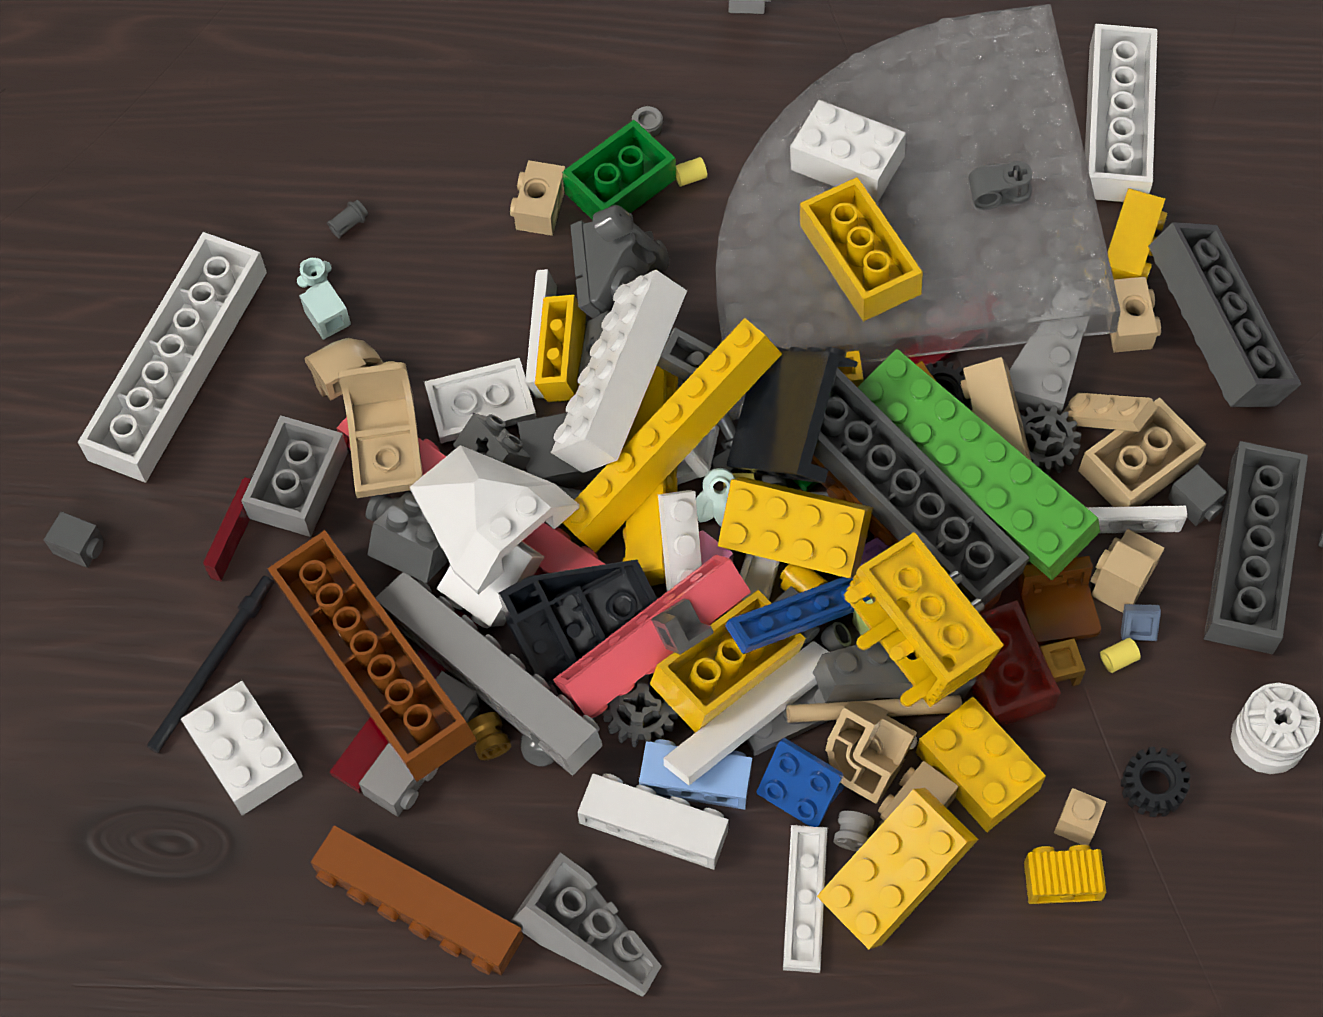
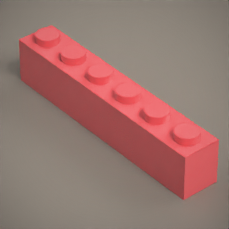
(637, 647)

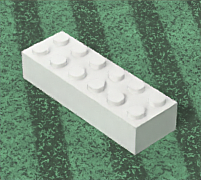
(1121, 110)
(618, 372)

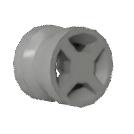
(853, 830)

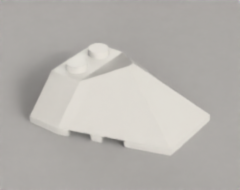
(485, 511)

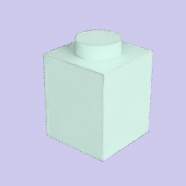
(325, 309)

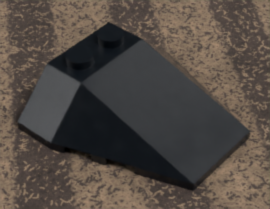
(572, 612)

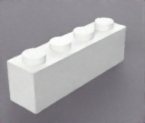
(653, 820)

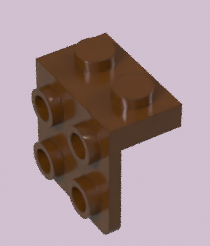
(1061, 606)

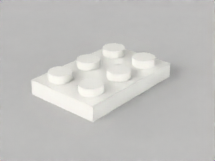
(484, 391)

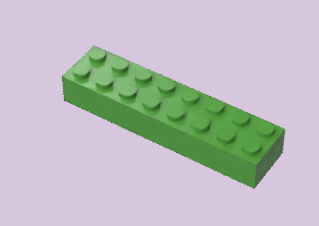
(986, 467)

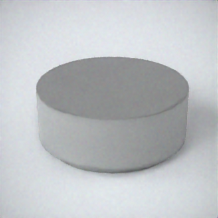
(649, 119)

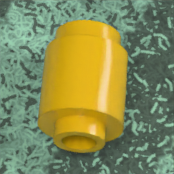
(800, 578)

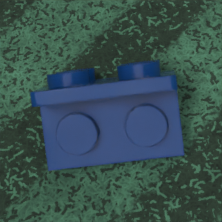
(800, 783)

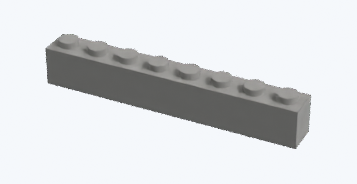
(491, 673)

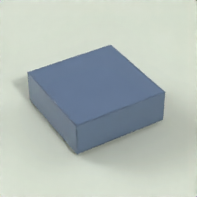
(1140, 622)

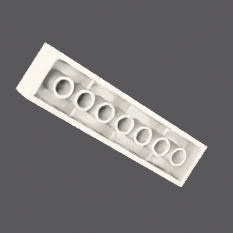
(173, 357)

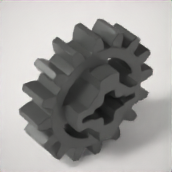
(1060, 437)
(653, 712)

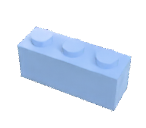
(722, 785)

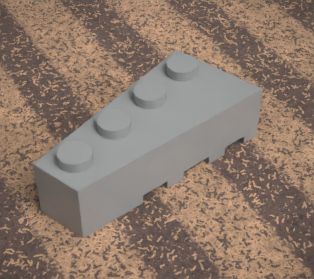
(1045, 370)

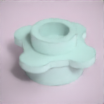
(312, 266)

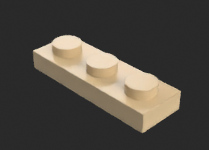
(1110, 411)

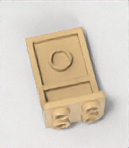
(381, 428)

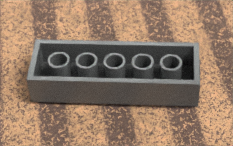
(1224, 315)
(1256, 548)

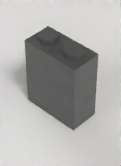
(538, 442)

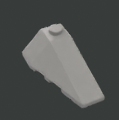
(577, 923)

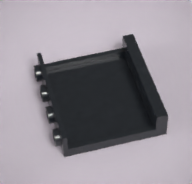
(786, 414)

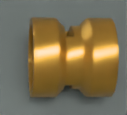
(489, 737)

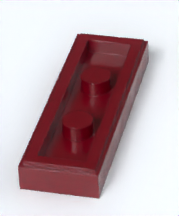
(228, 535)

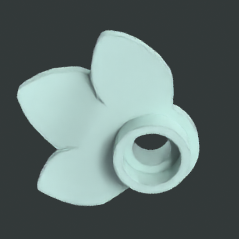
(711, 502)

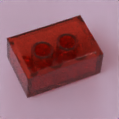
(1018, 677)

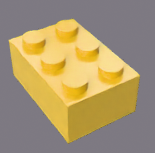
(982, 761)

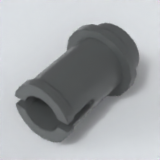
(348, 218)

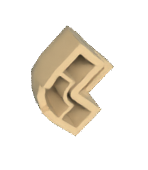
(336, 357)
(868, 748)

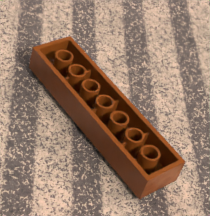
(372, 656)

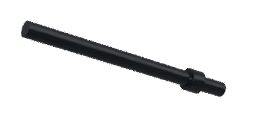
(248, 608)

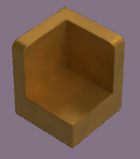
(1064, 661)

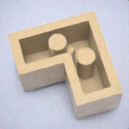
(1125, 569)

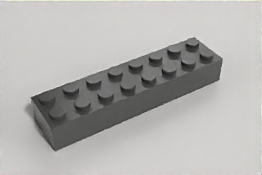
(913, 493)

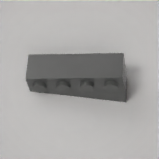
(865, 675)

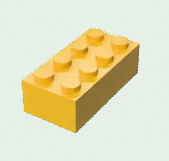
(860, 249)
(795, 527)
(715, 670)
(897, 867)

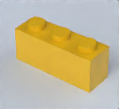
(1134, 233)
(560, 347)

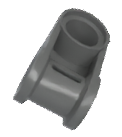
(998, 187)

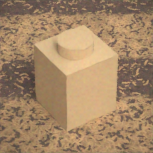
(1080, 817)

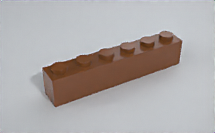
(417, 900)

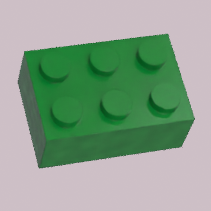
(620, 172)

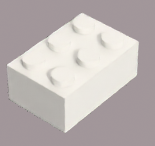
(845, 145)
(242, 747)

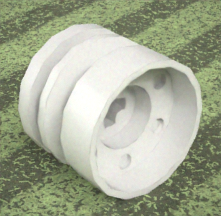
(1272, 746)

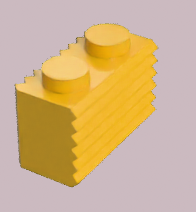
(1064, 875)

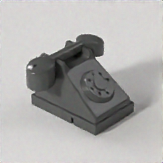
(612, 254)

